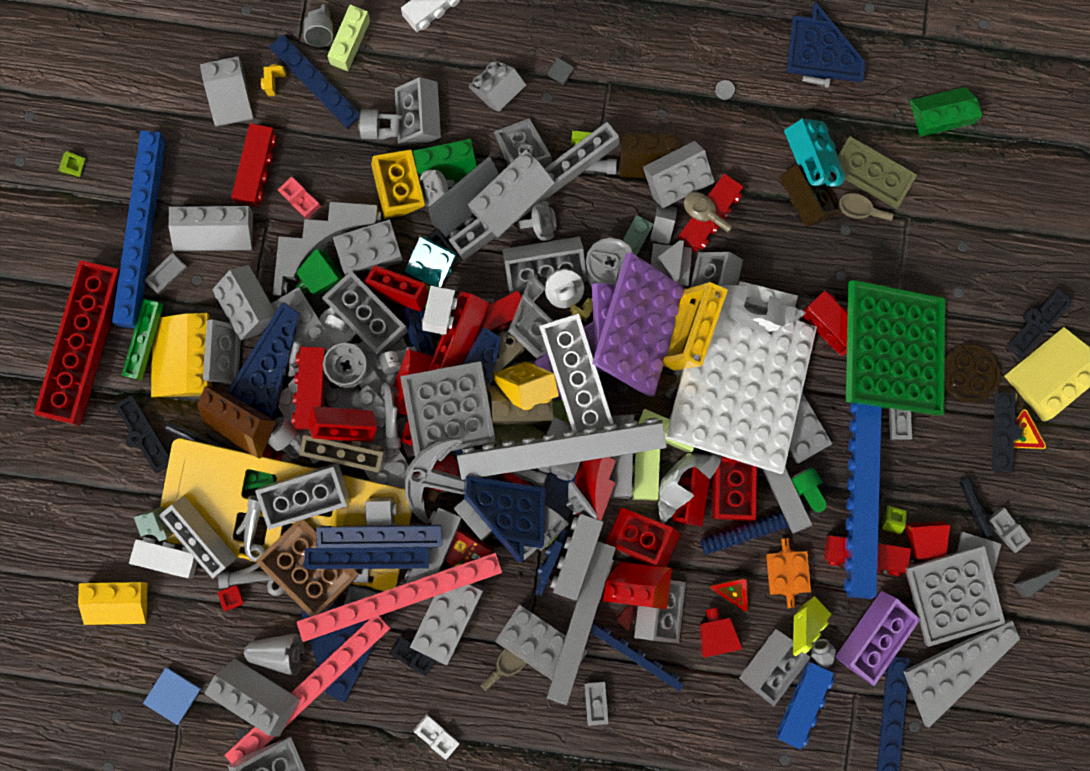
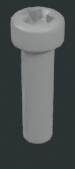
(826, 82)

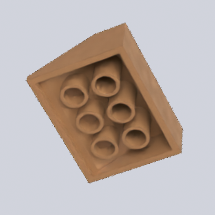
(310, 588)

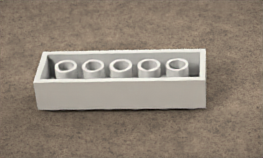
(576, 374)

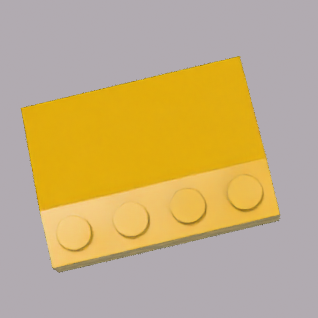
(179, 356)

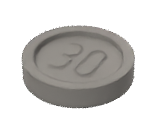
(724, 90)

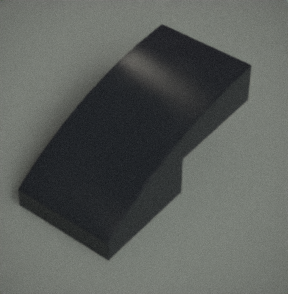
(414, 659)

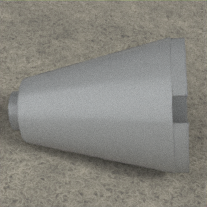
(277, 653)

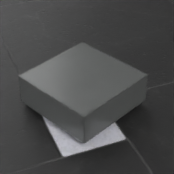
(560, 71)

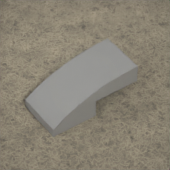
(1008, 530)

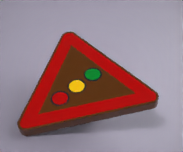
(734, 591)

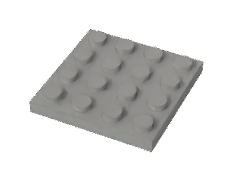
(448, 406)
(955, 595)

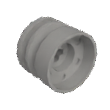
(341, 354)

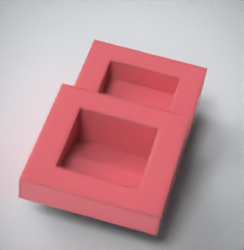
(299, 198)

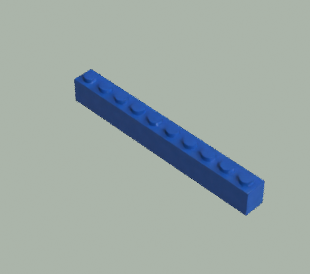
(139, 229)
(863, 502)

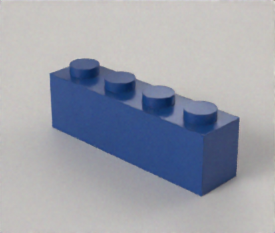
(804, 705)

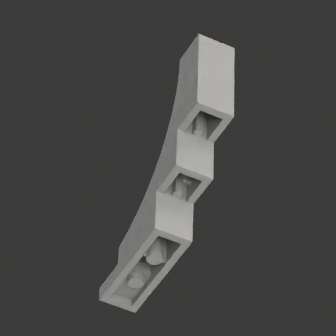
(316, 233)

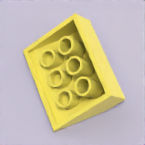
(1053, 374)

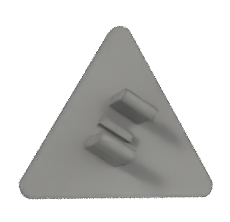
(578, 503)

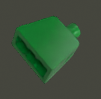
(318, 273)

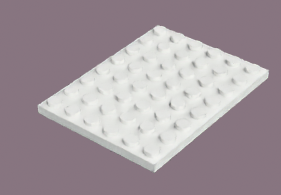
(744, 392)

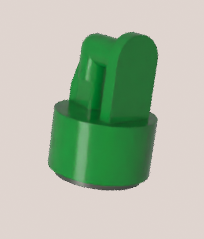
(806, 484)

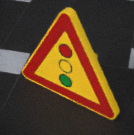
(1032, 437)

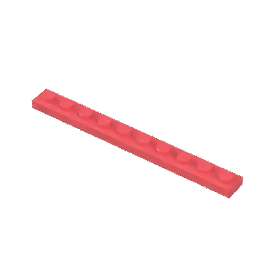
(399, 597)
(318, 681)

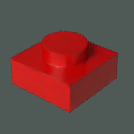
(230, 598)

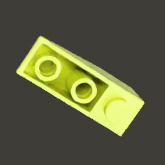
(807, 623)

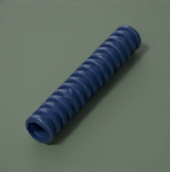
(744, 533)

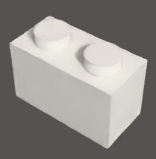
(438, 310)

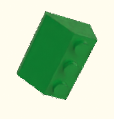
(945, 111)
(451, 159)

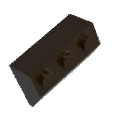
(642, 149)
(811, 201)

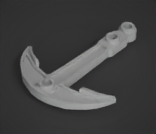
(430, 477)

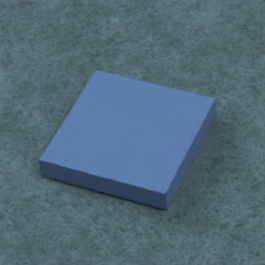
(172, 696)

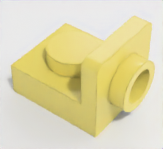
(587, 309)

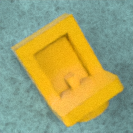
(268, 81)

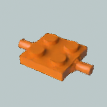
(788, 573)

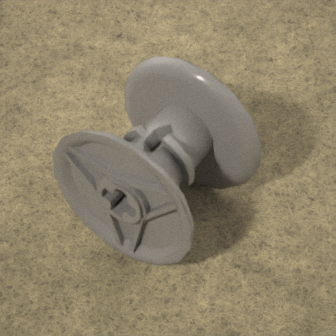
(605, 261)

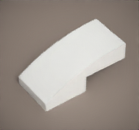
(436, 736)

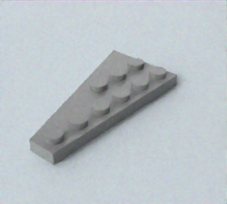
(949, 674)

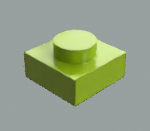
(578, 136)

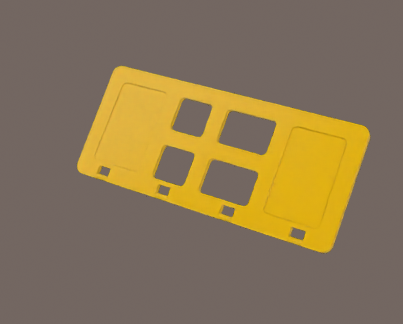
(214, 484)

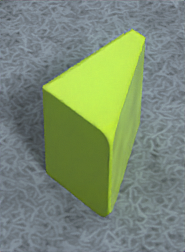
(71, 164)
(894, 520)

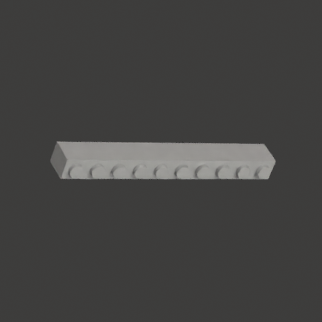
(561, 171)
(562, 449)

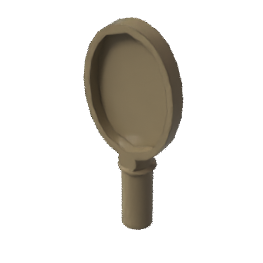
(860, 207)
(704, 210)
(507, 665)

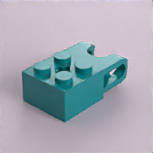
(815, 152)

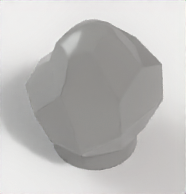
(823, 653)

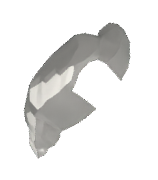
(777, 314)
(672, 495)

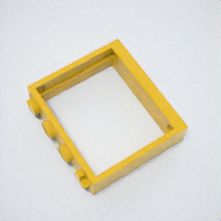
(702, 327)

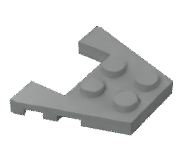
(529, 318)

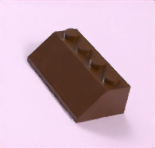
(235, 420)

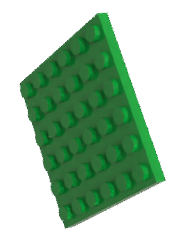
(895, 349)

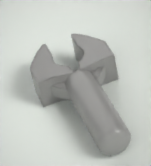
(292, 366)

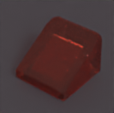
(625, 617)

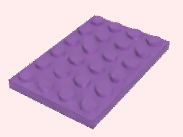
(638, 325)

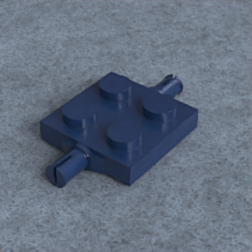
(552, 553)

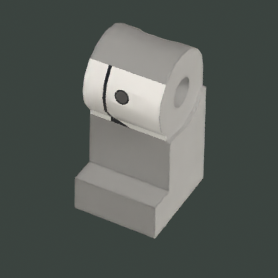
(392, 361)

